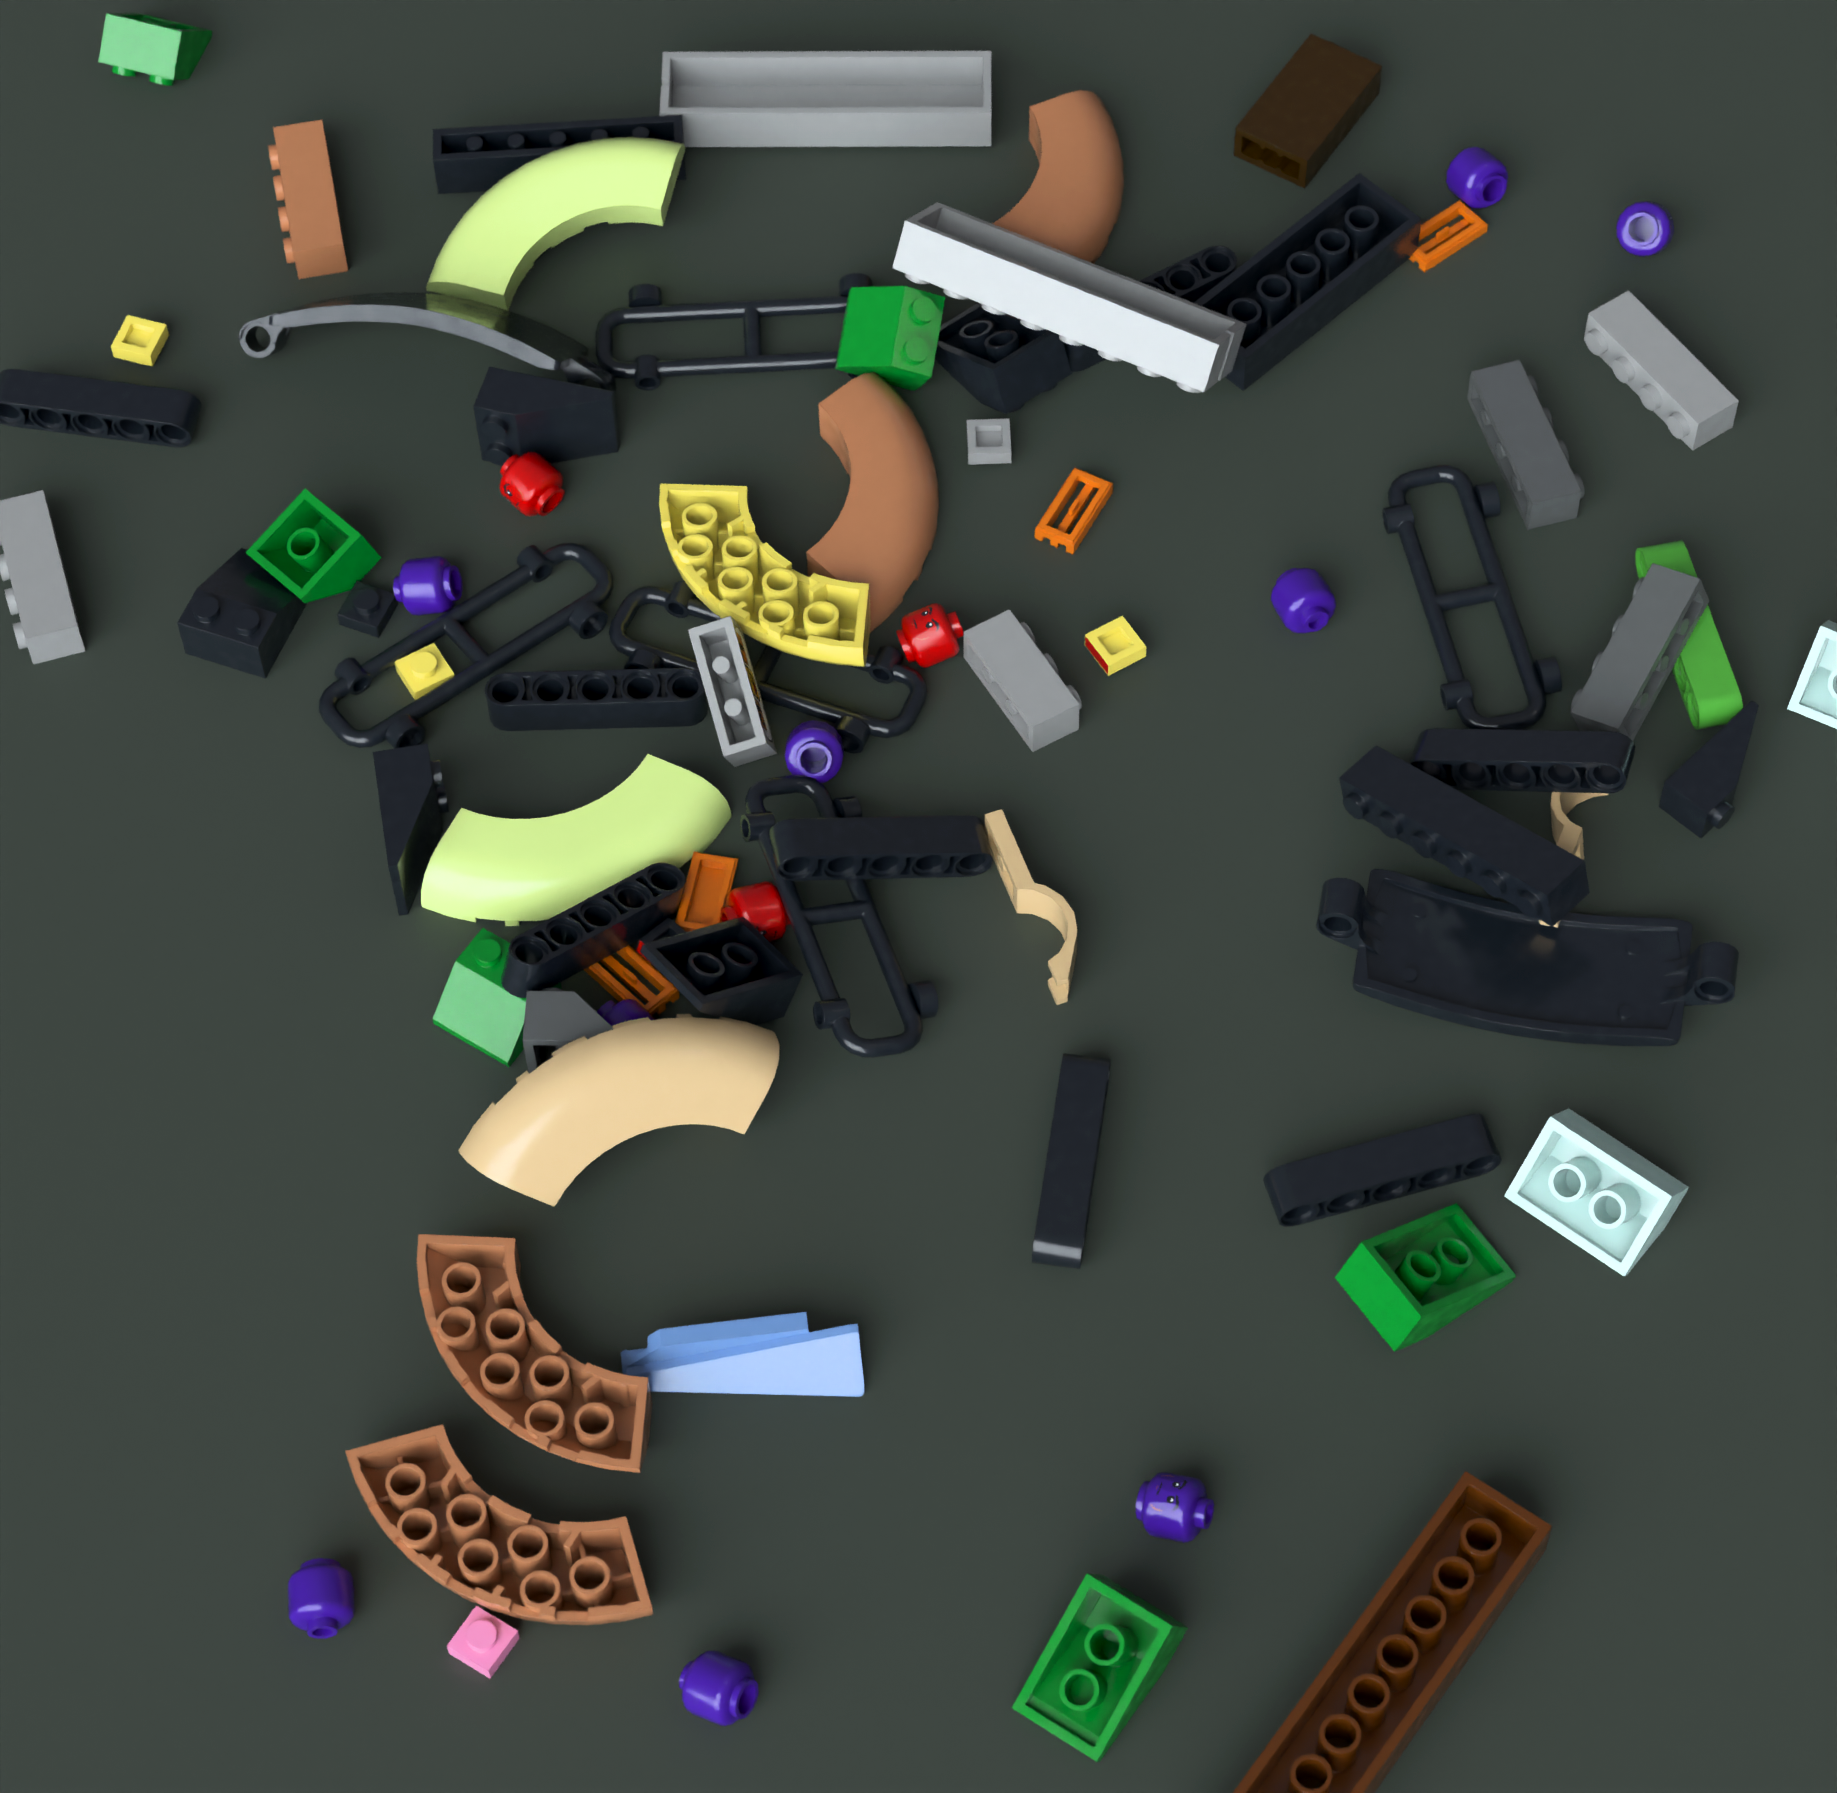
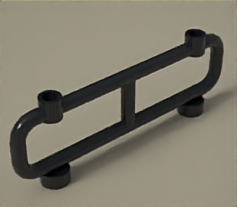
(647, 307)
(1478, 504)
(851, 725)
(402, 727)
(913, 1000)

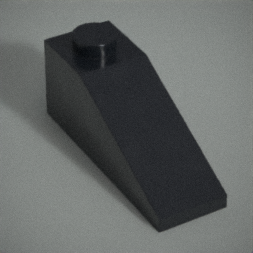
(1705, 785)

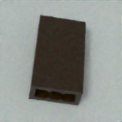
(1307, 110)

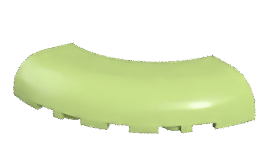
(549, 203)
(554, 862)

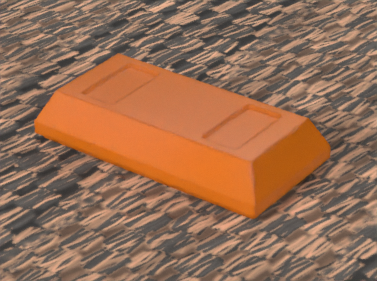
(706, 890)

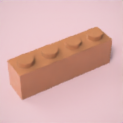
(309, 199)

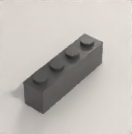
(1525, 444)
(1640, 652)

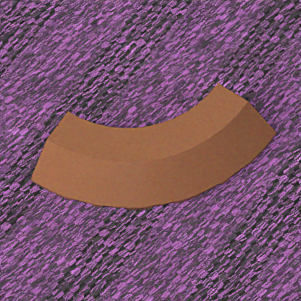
(517, 1367)

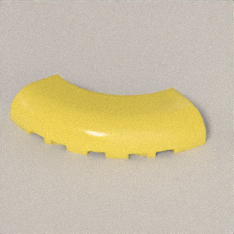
(747, 579)

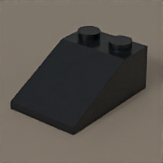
(1000, 358)
(543, 416)
(240, 617)
(410, 807)
(727, 971)

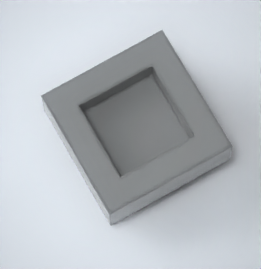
(988, 441)

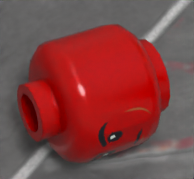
(531, 484)
(930, 635)
(760, 906)

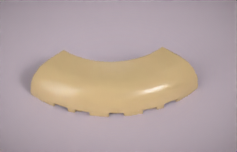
(616, 1088)

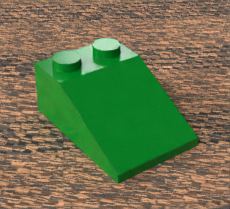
(1423, 1275)
(1099, 1665)

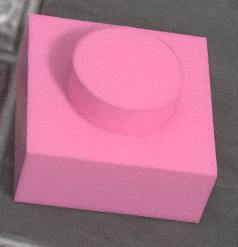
(483, 1642)

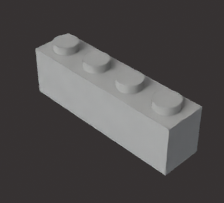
(1660, 370)
(37, 580)

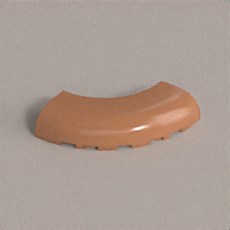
(1077, 180)
(890, 498)
(492, 1549)

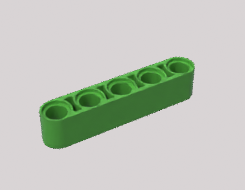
(1703, 666)

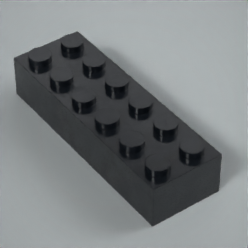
(1313, 273)

